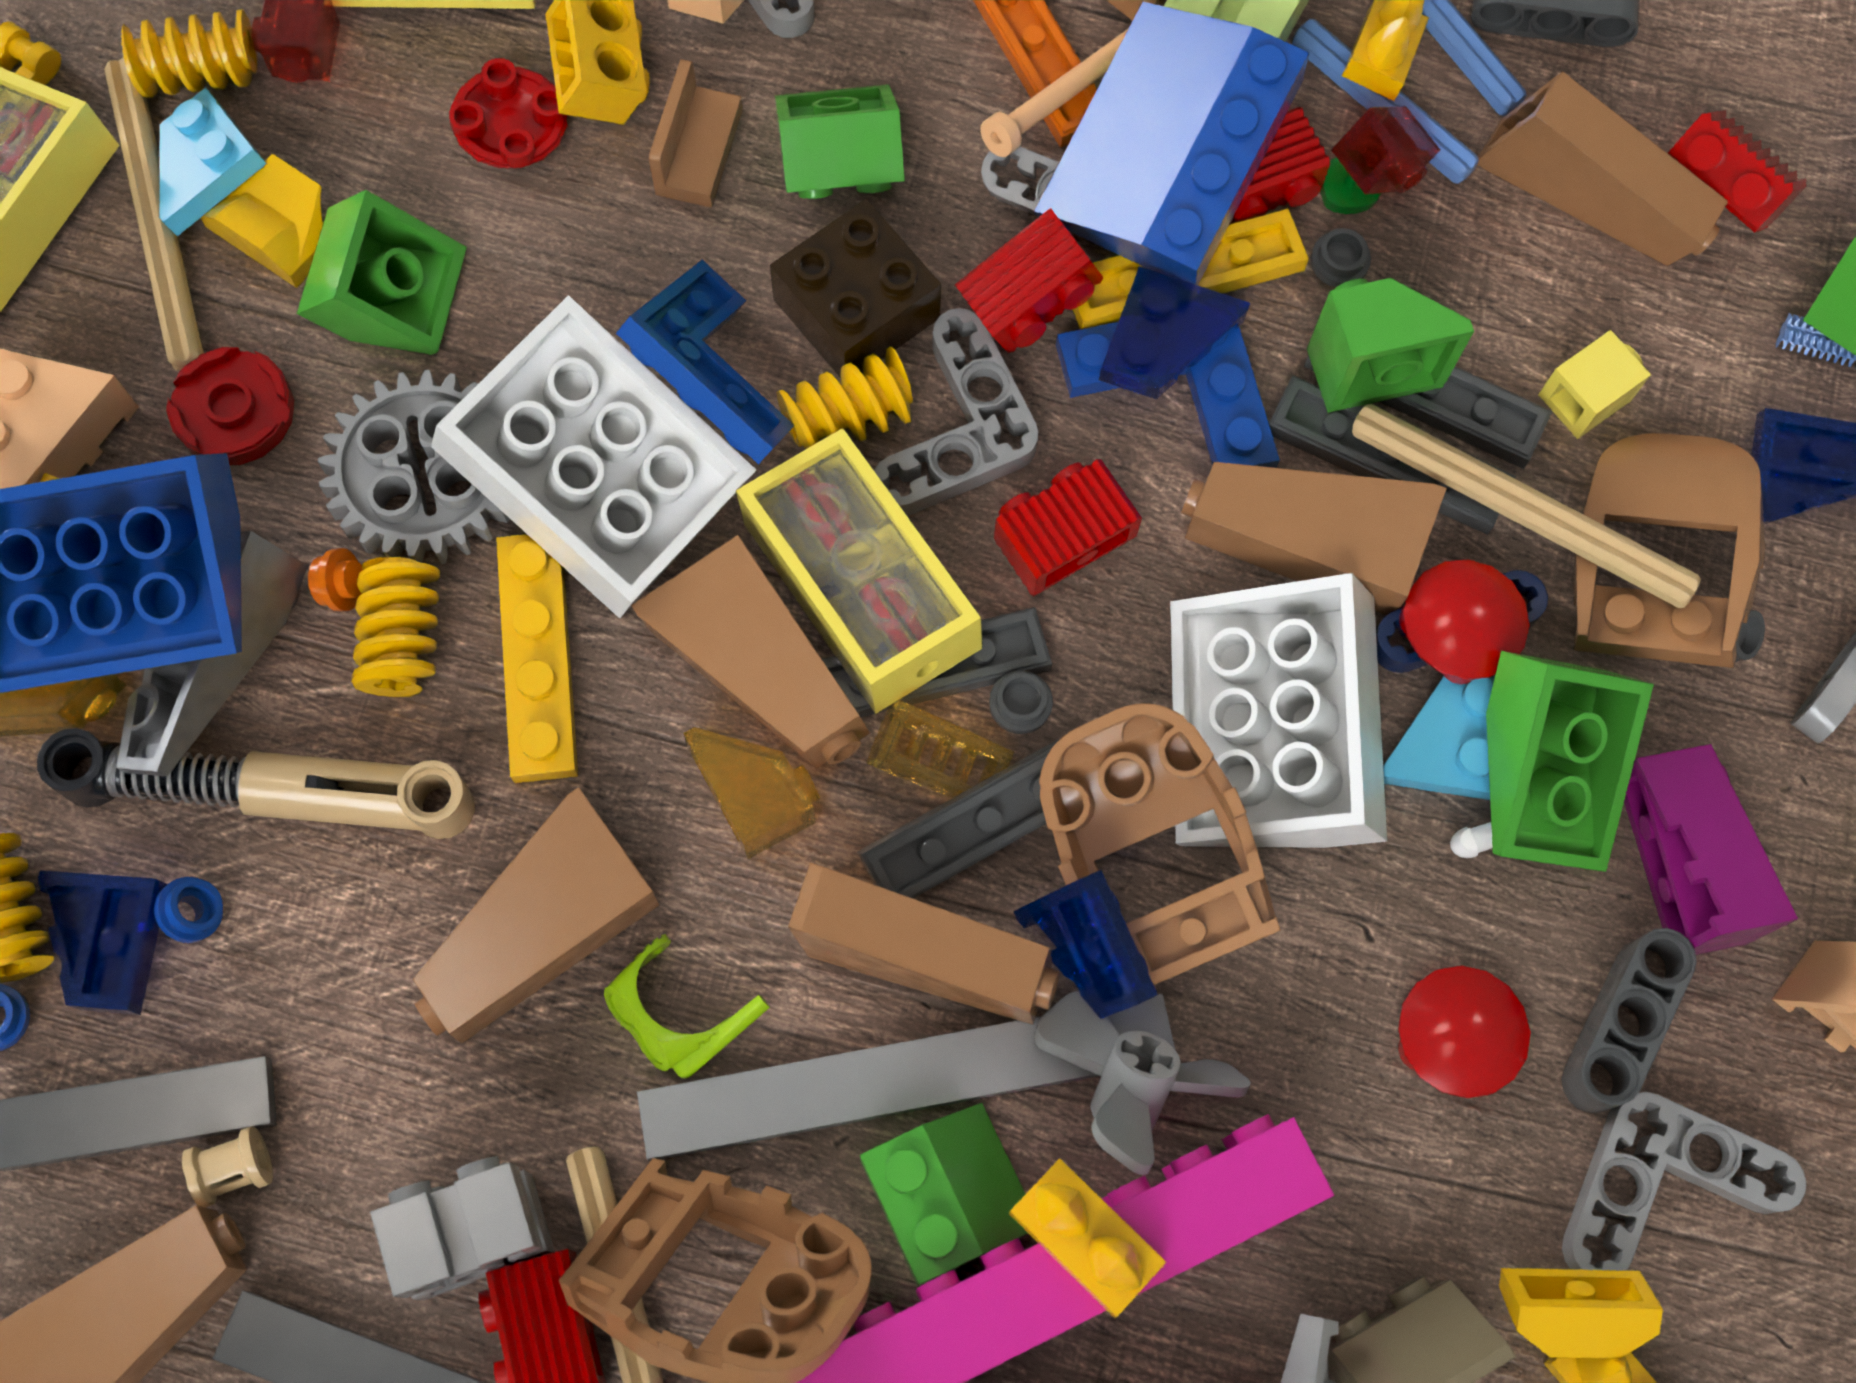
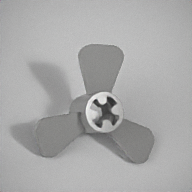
(1134, 1074)

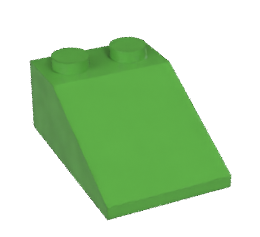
(1560, 758)

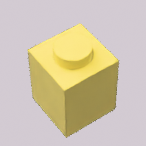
(1594, 383)

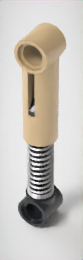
(268, 785)

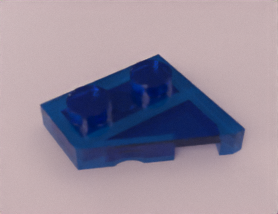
(1165, 331)
(1803, 462)
(103, 938)
(1092, 944)

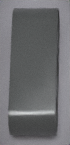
(1572, 21)
(1654, 1004)

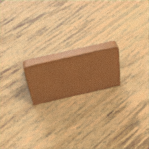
(693, 139)

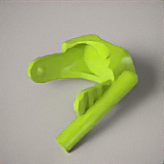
(660, 1045)

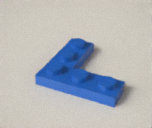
(671, 339)
(1219, 383)

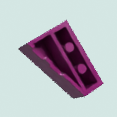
(1702, 852)

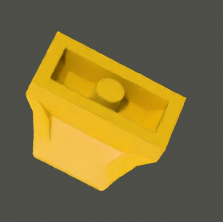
(272, 219)
(1581, 1310)

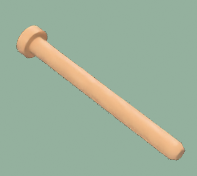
(1003, 131)

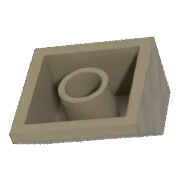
(1423, 1338)

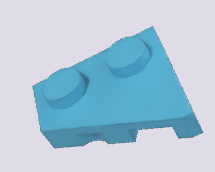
(201, 160)
(1446, 743)

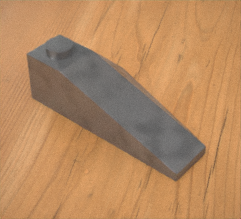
(183, 697)

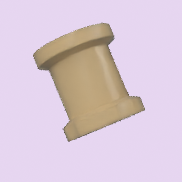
(227, 1167)

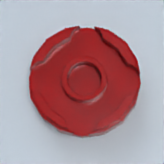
(231, 405)

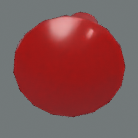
(507, 116)
(1464, 618)
(1463, 1032)

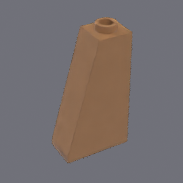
(1603, 172)
(1317, 524)
(748, 644)
(537, 920)
(921, 946)
(126, 1308)

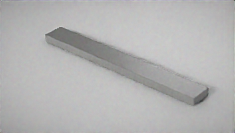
(864, 1085)

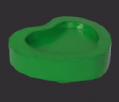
(1343, 194)

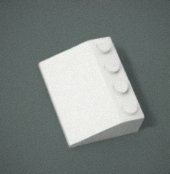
(591, 456)
(1288, 707)

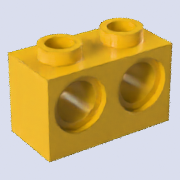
(597, 58)

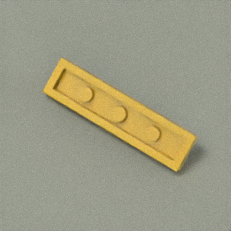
(1246, 256)
(536, 662)

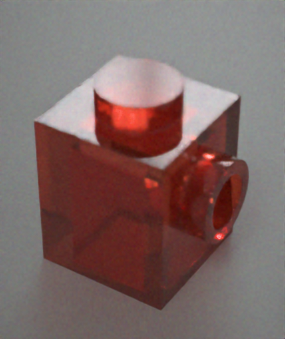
(297, 38)
(1386, 150)

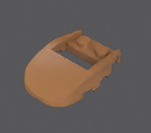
(1679, 485)
(1133, 780)
(783, 1315)

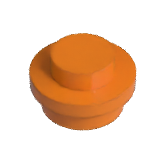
(334, 579)

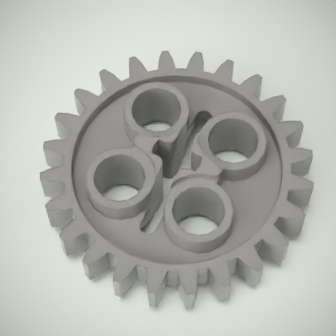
(366, 480)

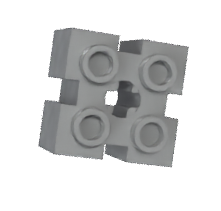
(459, 1232)

